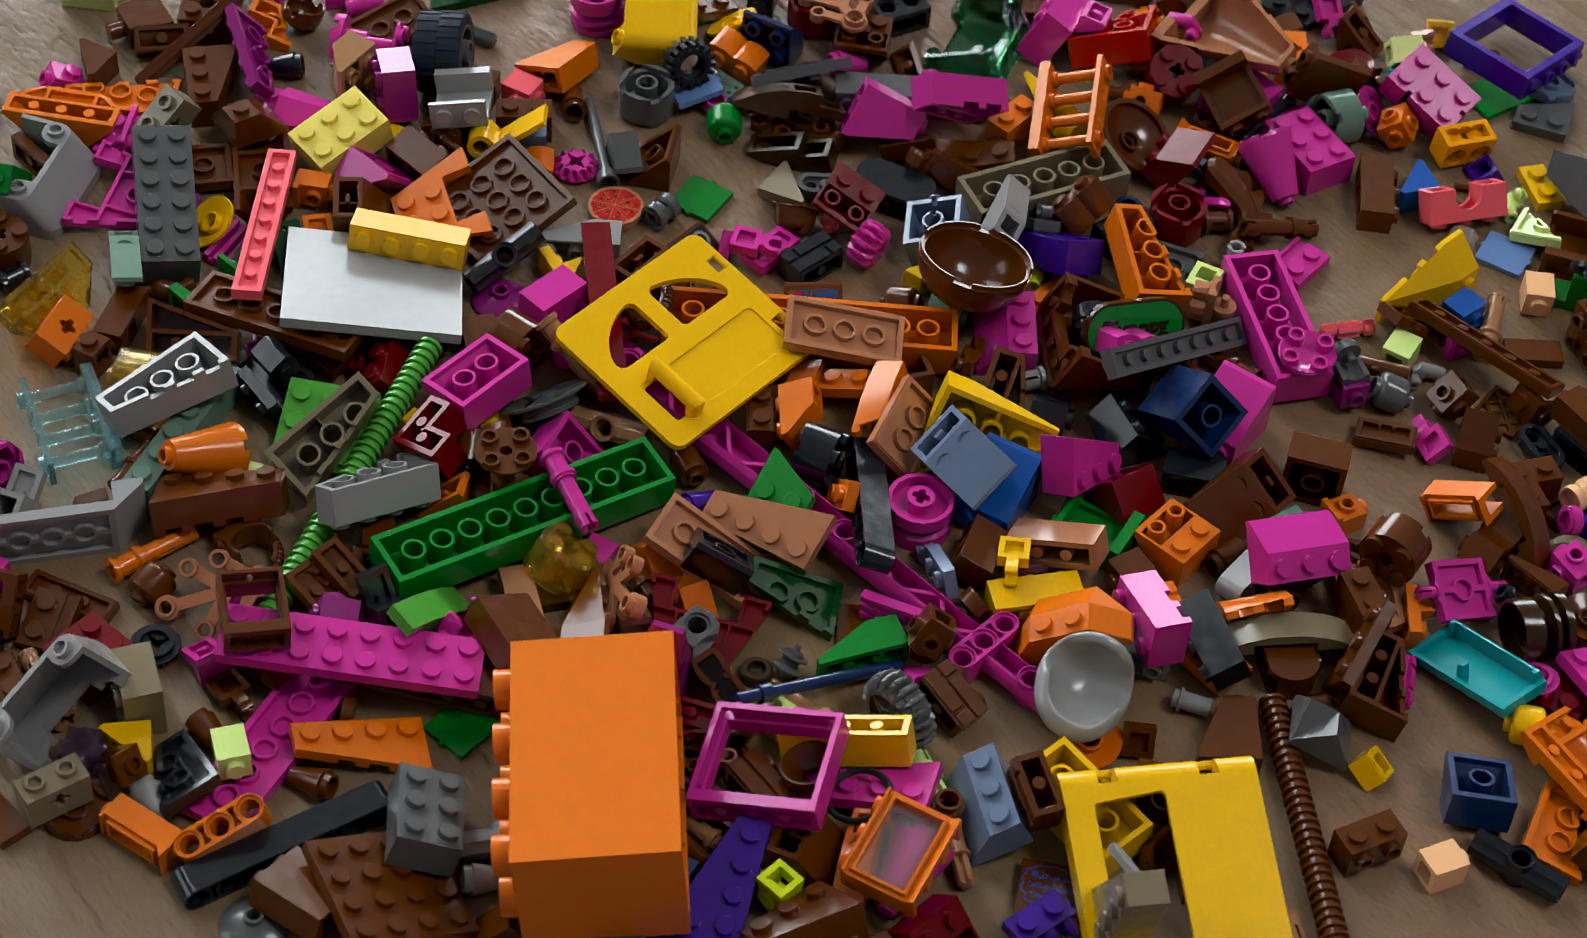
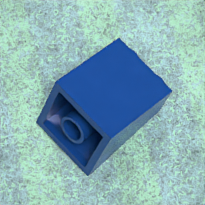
(1012, 495)

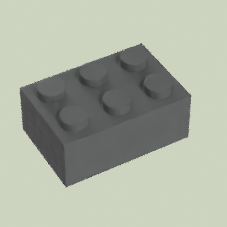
(425, 820)

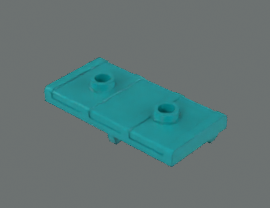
(1479, 668)

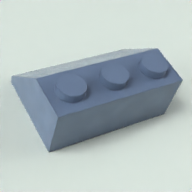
(991, 813)

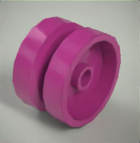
(920, 510)

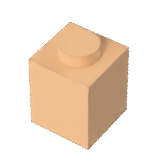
(1537, 293)
(1441, 866)

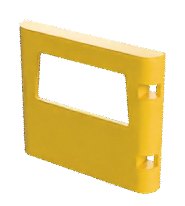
(1217, 837)

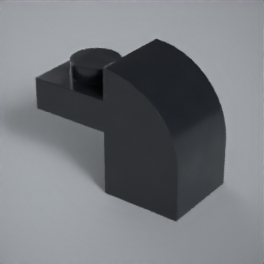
(377, 594)

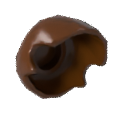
(303, 14)

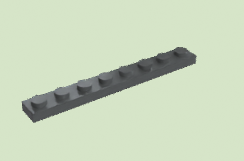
(1173, 348)

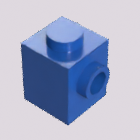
(1466, 306)

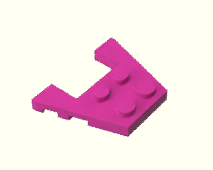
(119, 204)

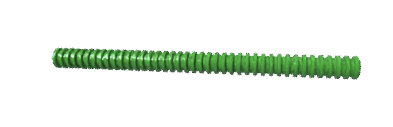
(368, 447)

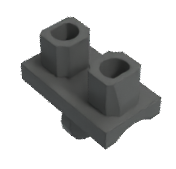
(1349, 365)

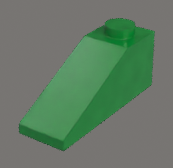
(870, 643)

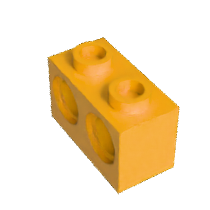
(1462, 143)

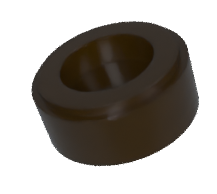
(756, 671)

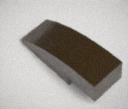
(796, 149)

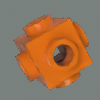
(1146, 91)
(1397, 126)

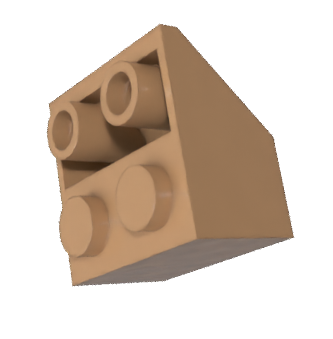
(353, 63)

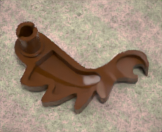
(1237, 189)

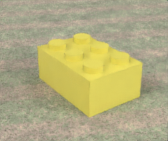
(344, 122)

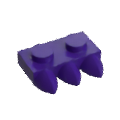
(1043, 919)

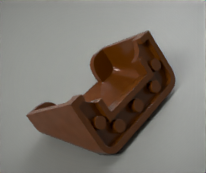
(1066, 361)

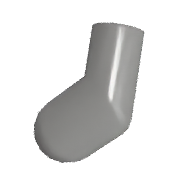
(1425, 370)

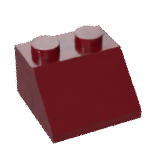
(1176, 155)

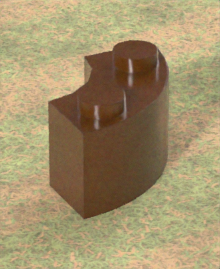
(1493, 543)

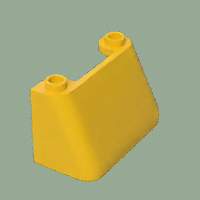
(652, 27)

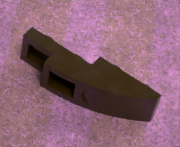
(779, 98)

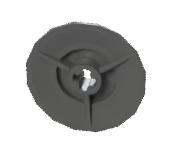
(546, 401)

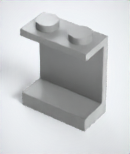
(462, 97)

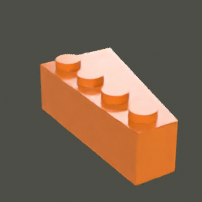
(1140, 259)

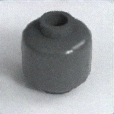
(1390, 393)

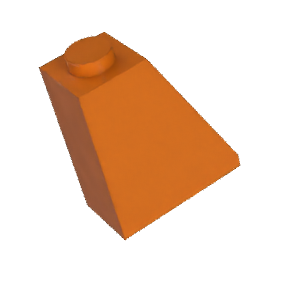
(562, 65)

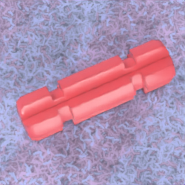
(1349, 329)

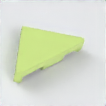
(1533, 231)

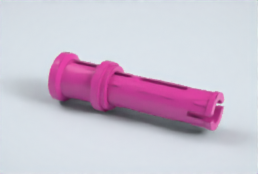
(564, 479)

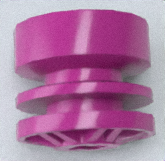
(597, 17)

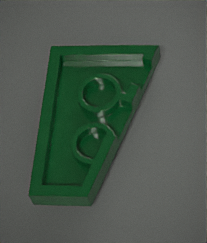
(799, 594)

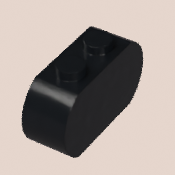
(899, 184)

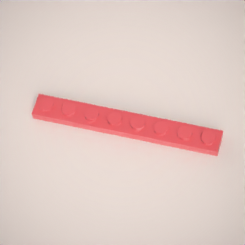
(264, 225)

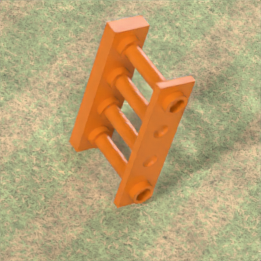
(1047, 101)

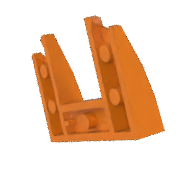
(870, 385)

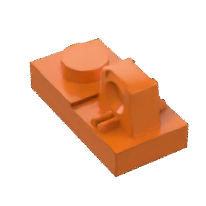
(1414, 611)

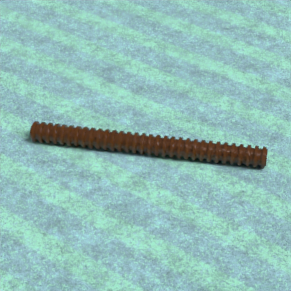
(1303, 819)

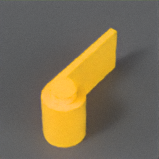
(484, 137)

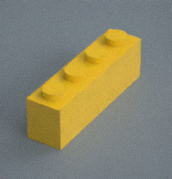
(409, 239)
(871, 741)

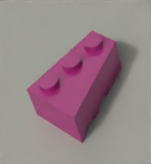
(1158, 626)

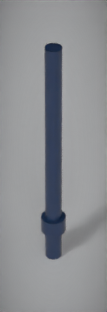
(767, 692)

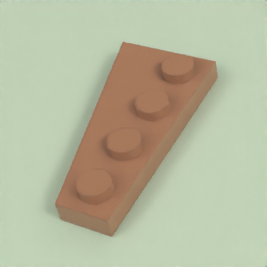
(775, 528)

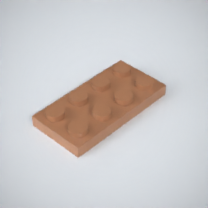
(842, 331)
(674, 530)

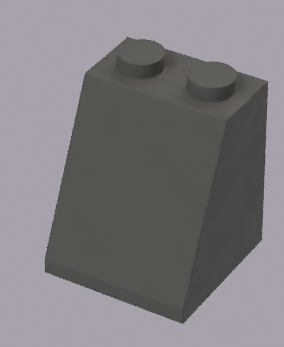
(1569, 175)

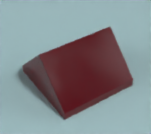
(1127, 491)

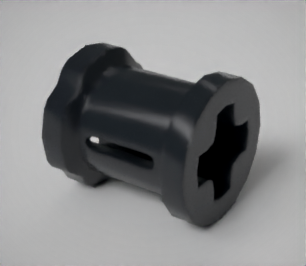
(14, 277)

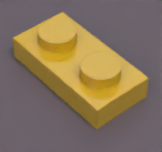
(1539, 188)

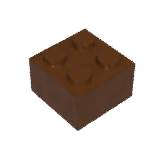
(1316, 467)

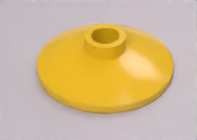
(732, 20)
(213, 219)

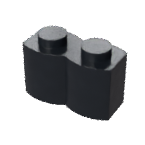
(279, 361)

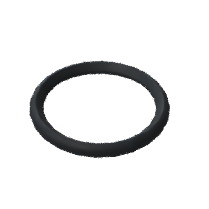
(859, 770)

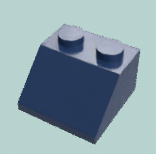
(1478, 792)

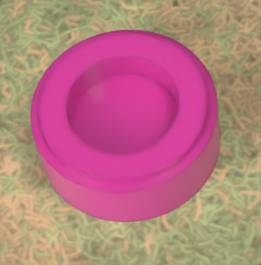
(1570, 520)

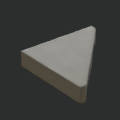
(781, 186)

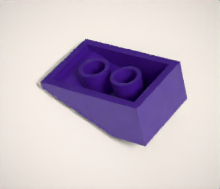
(1063, 252)

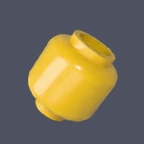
(1521, 719)

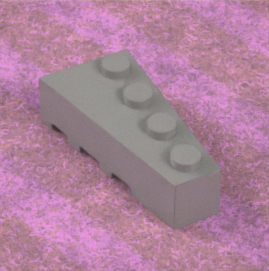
(166, 385)

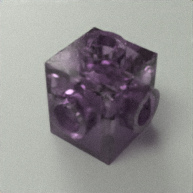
(87, 745)

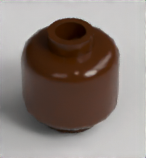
(902, 295)
(151, 583)

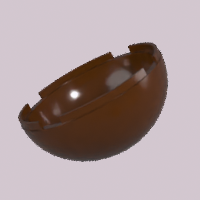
(973, 266)

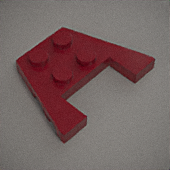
(731, 636)

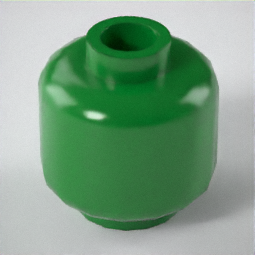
(723, 123)

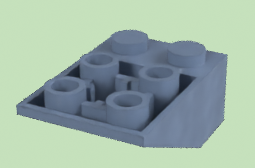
(963, 457)

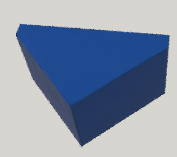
(1418, 179)

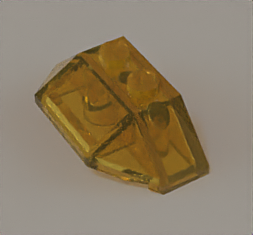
(33, 300)

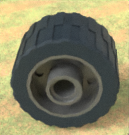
(441, 42)

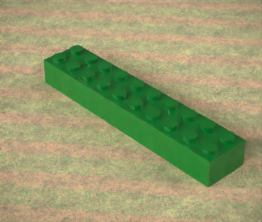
(507, 522)

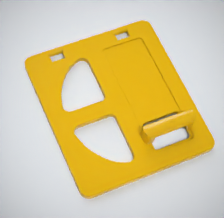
(705, 364)

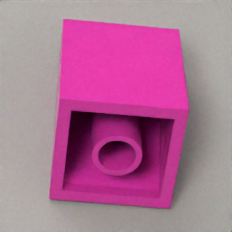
(882, 114)
(1256, 397)

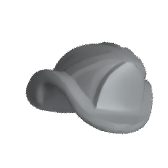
(1084, 686)

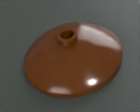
(1132, 130)

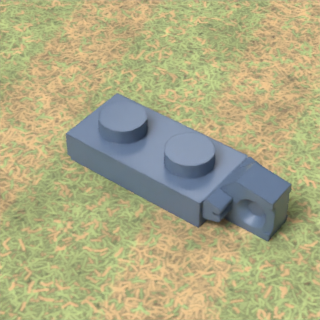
(939, 568)

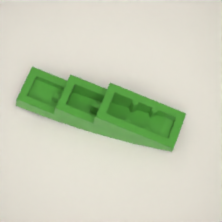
(426, 609)

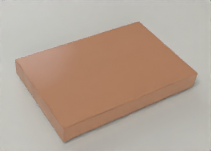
(902, 427)

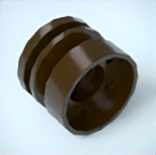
(1537, 625)

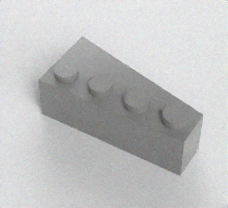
(378, 491)

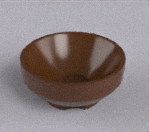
(801, 762)

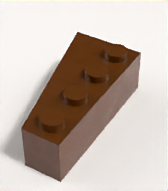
(218, 498)

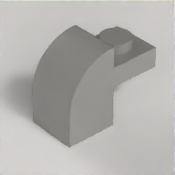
(22, 489)

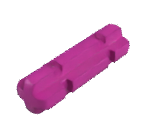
(1409, 679)

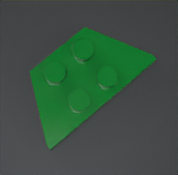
(781, 485)

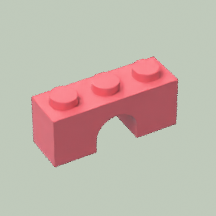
(1485, 201)

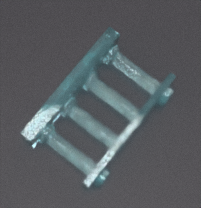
(87, 384)

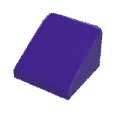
(1483, 169)

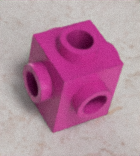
(1570, 564)

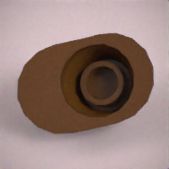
(796, 218)

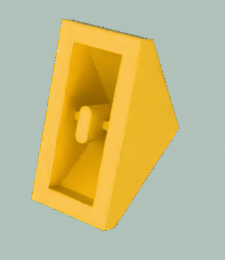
(132, 732)

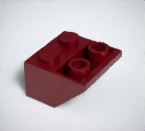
(848, 197)
(380, 364)
(936, 918)

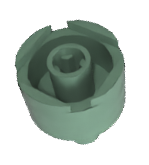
(1341, 113)

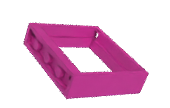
(766, 718)

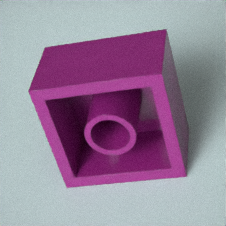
(395, 84)

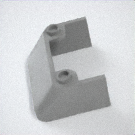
(64, 177)

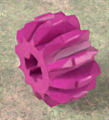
(868, 243)

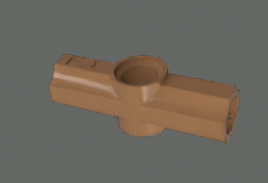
(622, 428)

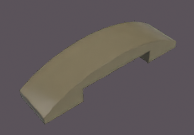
(1287, 629)

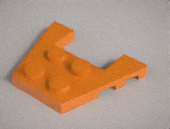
(430, 201)

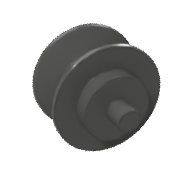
(790, 661)

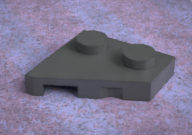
(1544, 120)

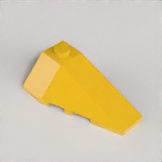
(1440, 276)

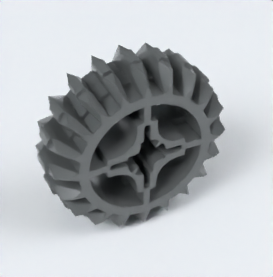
(896, 694)

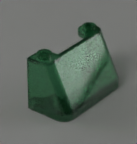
(983, 39)

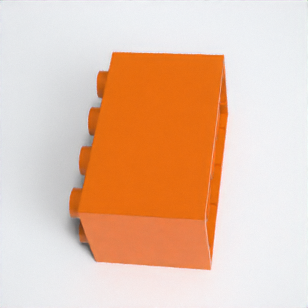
(591, 788)

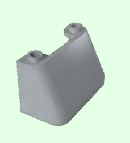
(49, 693)

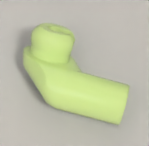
(1515, 200)

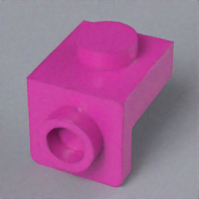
(59, 74)

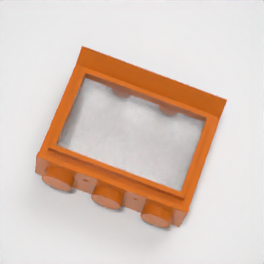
(898, 851)

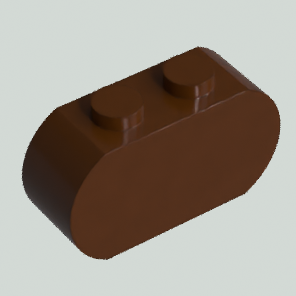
(1288, 668)

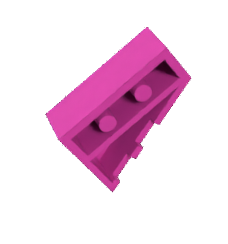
(1050, 29)
(959, 96)
(1076, 464)

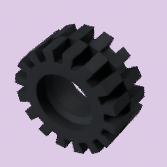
(698, 71)

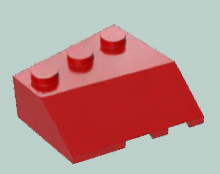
(1122, 41)

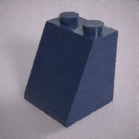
(1193, 409)

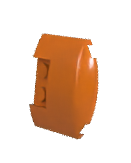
(1561, 749)

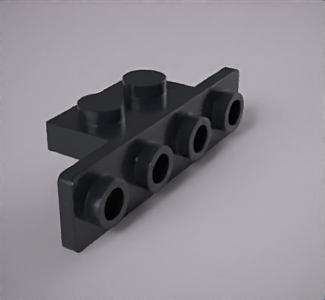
(262, 389)

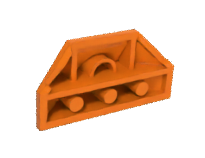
(84, 112)
(1068, 614)

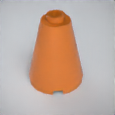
(210, 449)

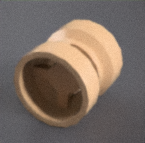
(1575, 494)

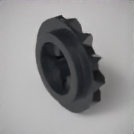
(162, 637)

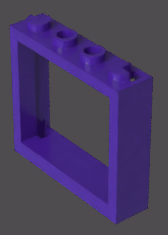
(1464, 49)

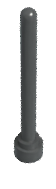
(606, 174)

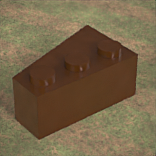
(170, 325)

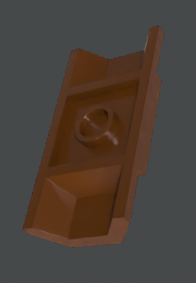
(247, 170)

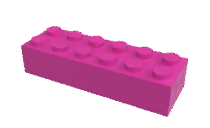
(1268, 310)

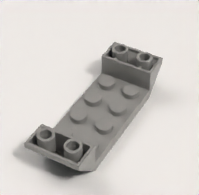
(75, 528)

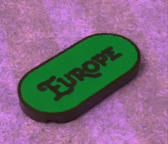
(1152, 314)

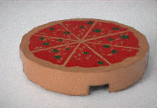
(616, 204)

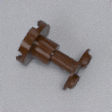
(505, 455)

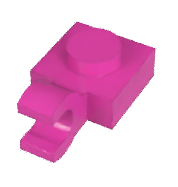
(1433, 440)

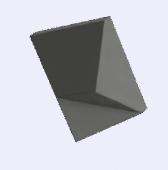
(1320, 731)

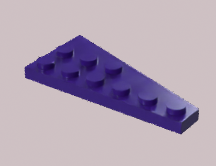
(727, 881)

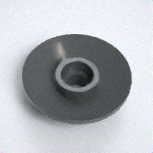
(237, 924)

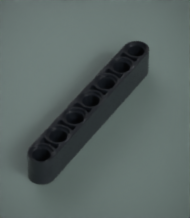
(872, 515)
(237, 863)

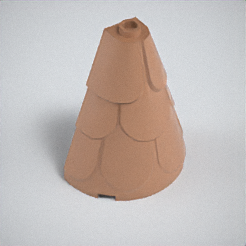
(1234, 27)

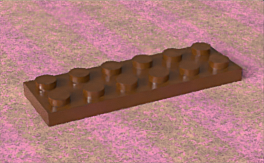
(213, 301)

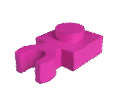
(1329, 13)
(750, 241)

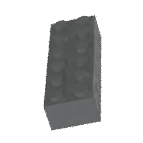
(165, 202)

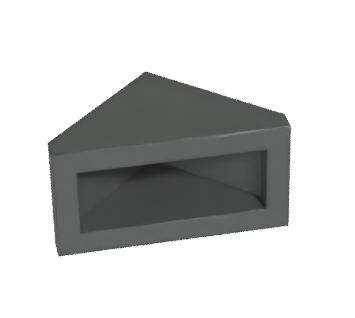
(624, 152)

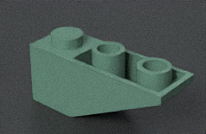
(124, 257)

